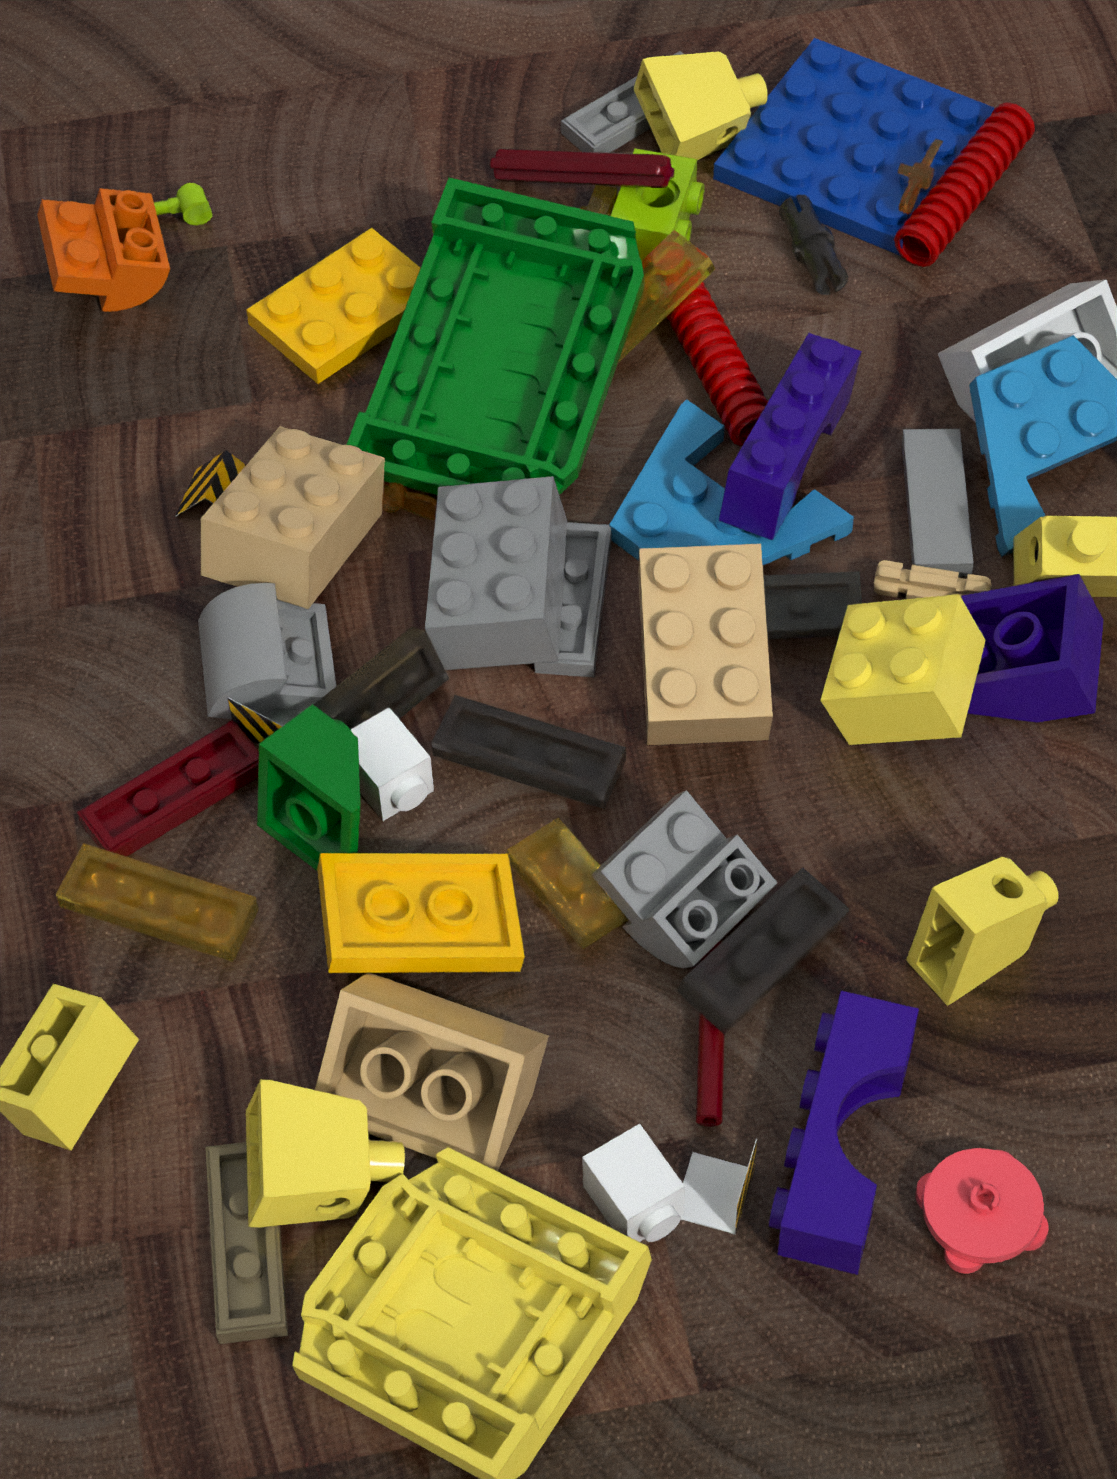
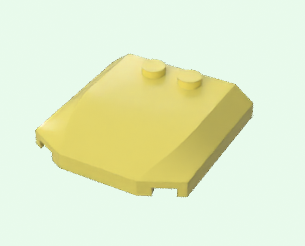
(467, 1313)

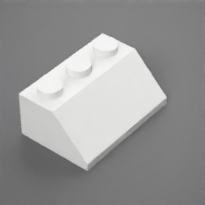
(1076, 310)

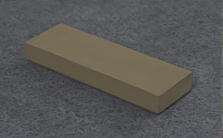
(244, 1258)

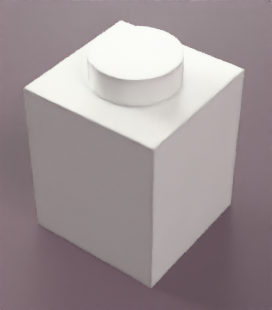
(392, 765)
(634, 1186)

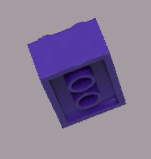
(1037, 650)

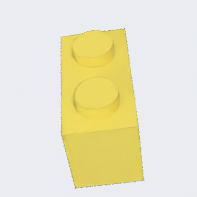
(63, 1066)

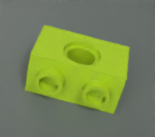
(662, 210)

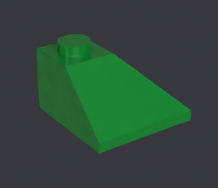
(310, 786)

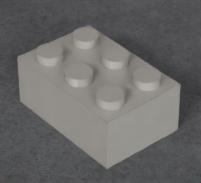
(497, 574)

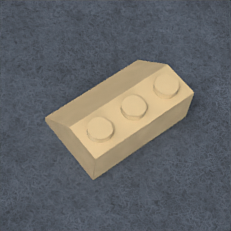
(431, 1069)

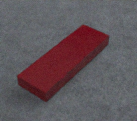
(172, 791)

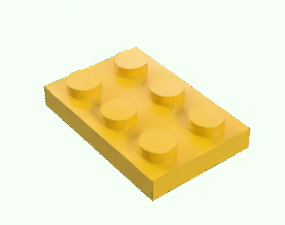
(338, 306)
(419, 913)

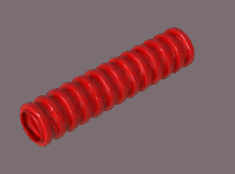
(964, 184)
(718, 363)

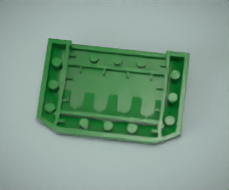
(499, 346)

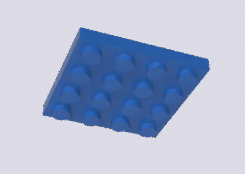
(839, 136)

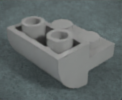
(264, 652)
(682, 882)

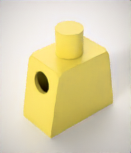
(696, 102)
(1069, 548)
(978, 926)
(311, 1156)

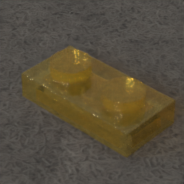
(562, 878)

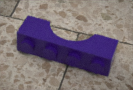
(776, 452)
(829, 1200)

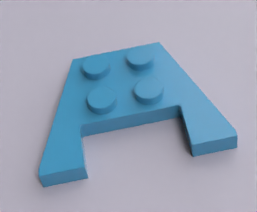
(1038, 418)
(682, 506)

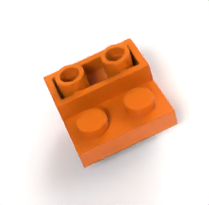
(105, 247)

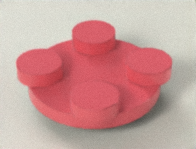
(982, 1208)

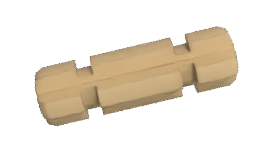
(925, 581)

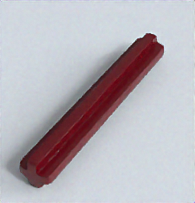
(583, 168)

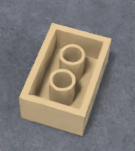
(292, 515)
(704, 644)

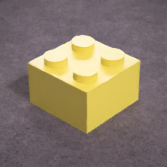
(903, 670)

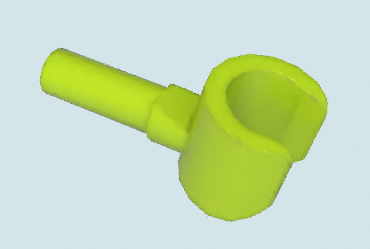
(190, 202)

